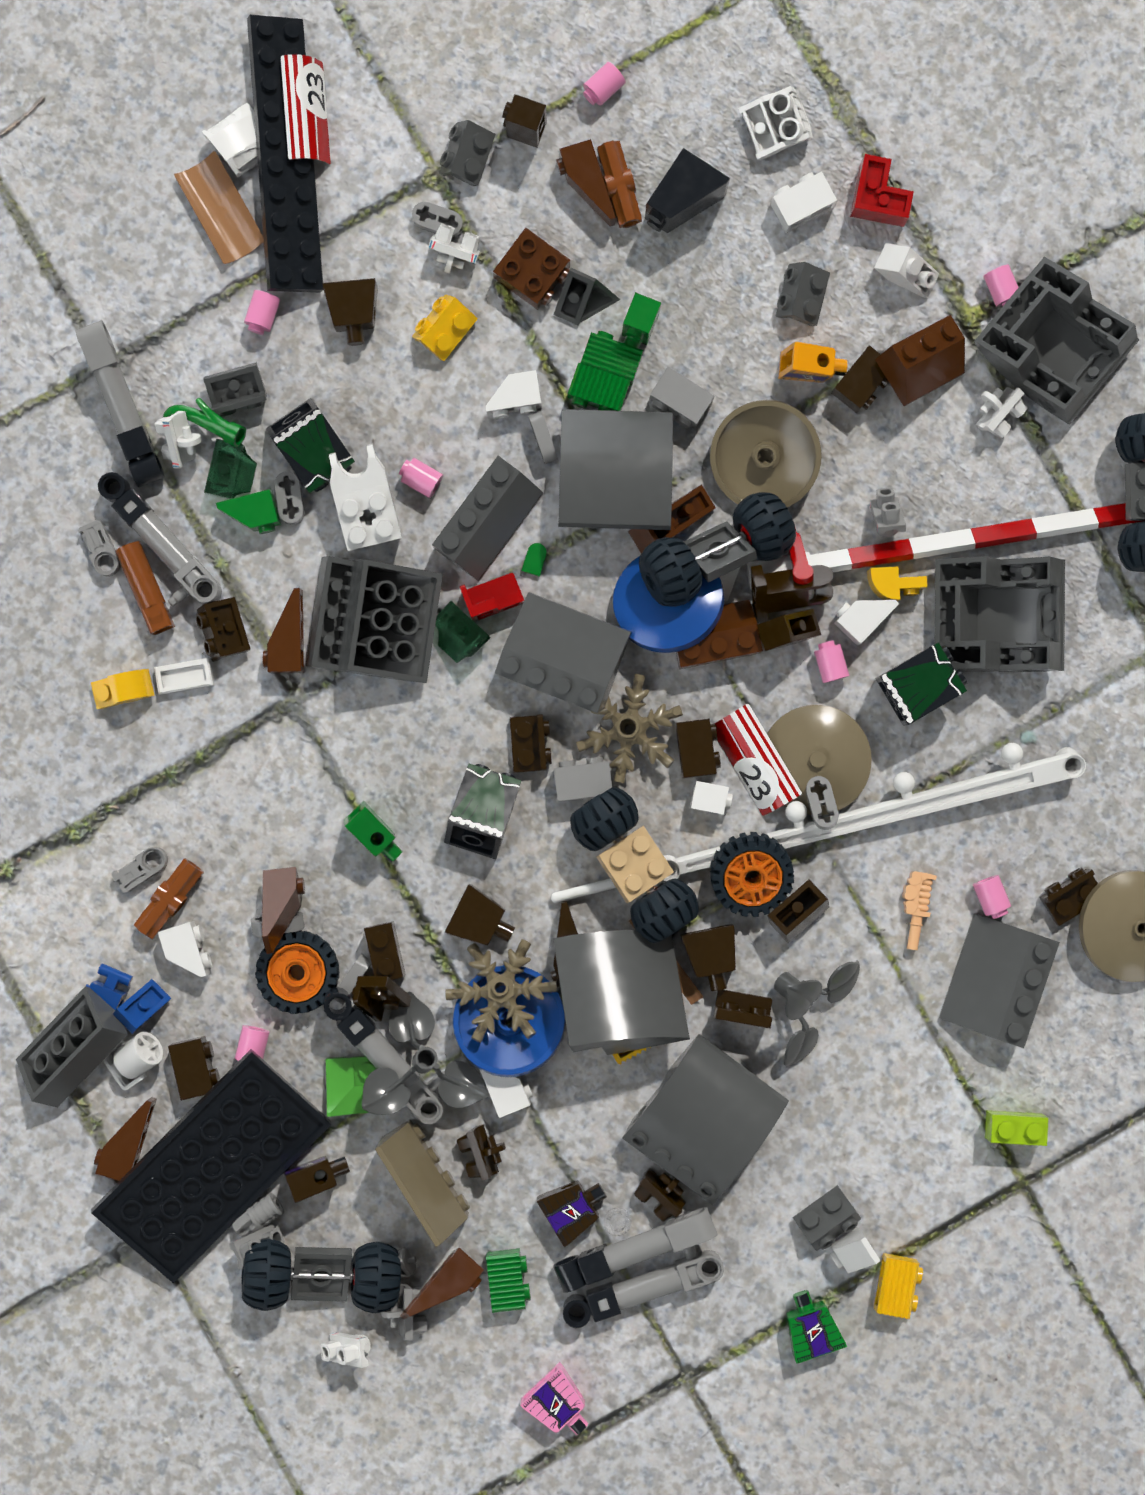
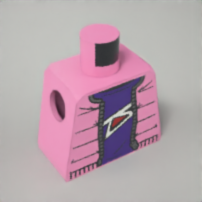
(556, 1401)

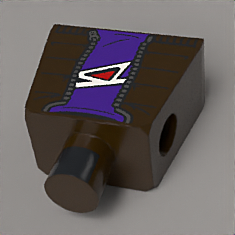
(302, 1180)
(571, 1209)

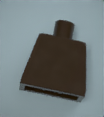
(352, 307)
(478, 918)
(711, 953)

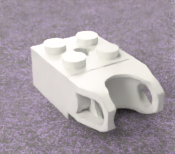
(362, 492)

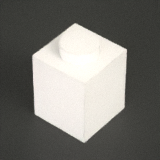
(710, 798)

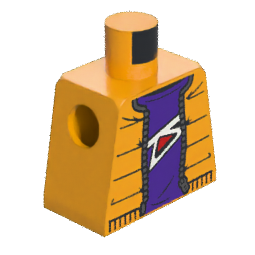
(810, 363)

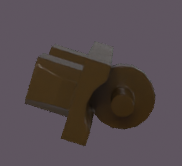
(484, 1151)
(664, 1190)

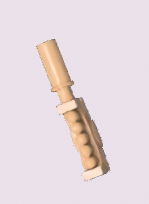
(916, 900)

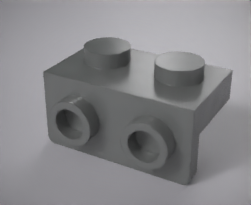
(467, 152)
(802, 293)
(235, 389)
(827, 1219)

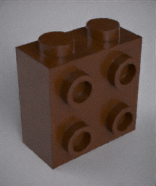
(532, 269)

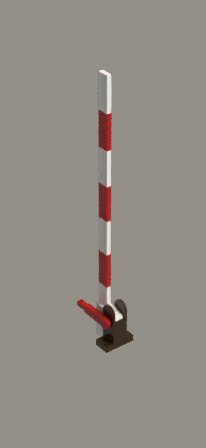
(806, 578)

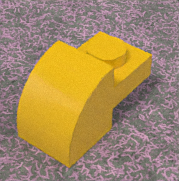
(887, 583)
(122, 688)

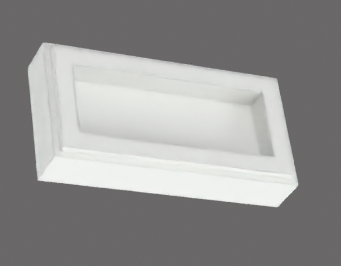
(184, 676)

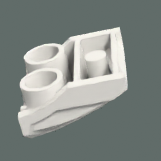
(776, 122)
(236, 139)

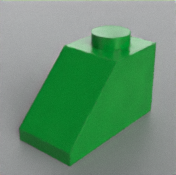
(254, 511)

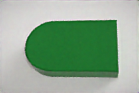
(534, 559)

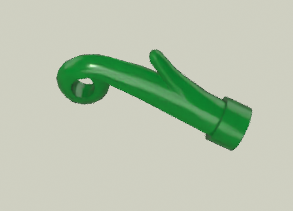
(230, 432)

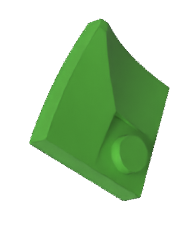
(345, 1084)

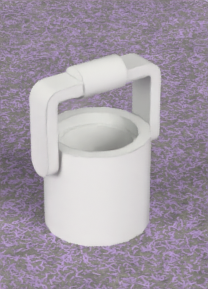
(134, 1059)

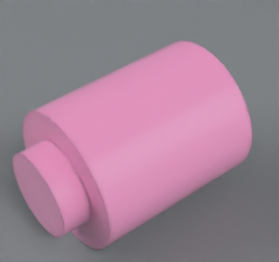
(603, 84)
(1001, 284)
(261, 312)
(420, 477)
(831, 662)
(992, 896)
(252, 1038)

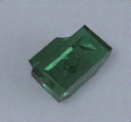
(230, 471)
(459, 633)

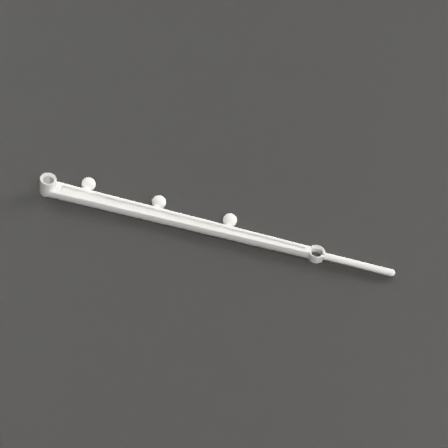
(910, 805)

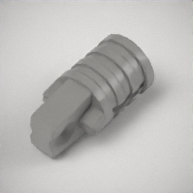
(258, 1215)

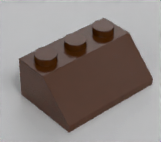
(924, 360)
(732, 638)

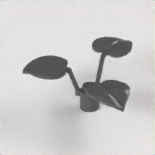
(802, 995)
(386, 1092)

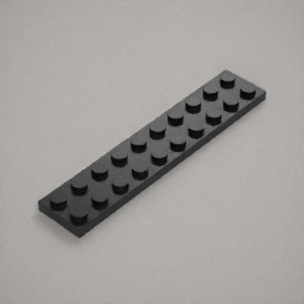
(284, 183)

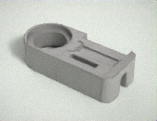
(99, 545)
(139, 870)

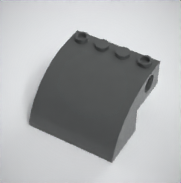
(1056, 340)
(1001, 613)
(706, 1119)

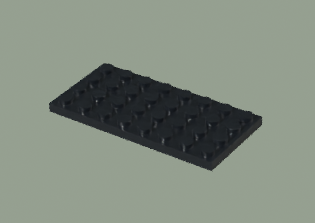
(211, 1166)

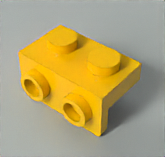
(444, 326)

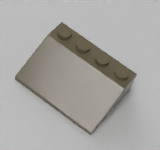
(423, 1181)

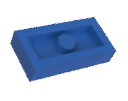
(142, 1006)

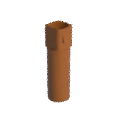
(145, 587)

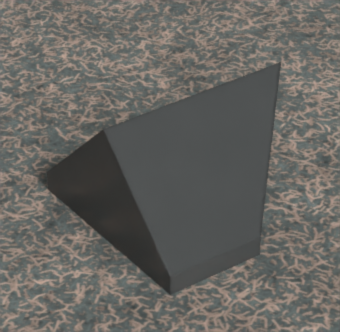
(582, 297)

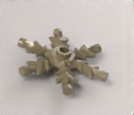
(641, 724)
(508, 997)

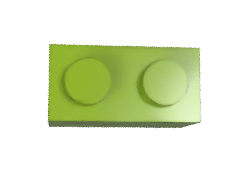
(1016, 1128)

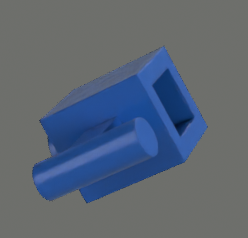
(108, 990)

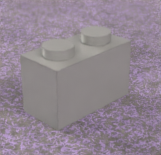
(682, 397)
(582, 780)

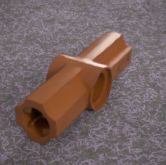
(619, 184)
(168, 898)

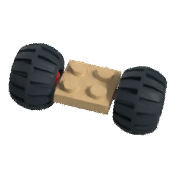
(634, 865)

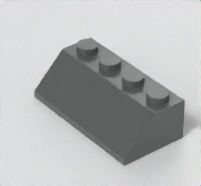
(487, 518)
(70, 1048)

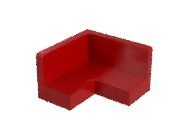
(875, 199)
(492, 597)

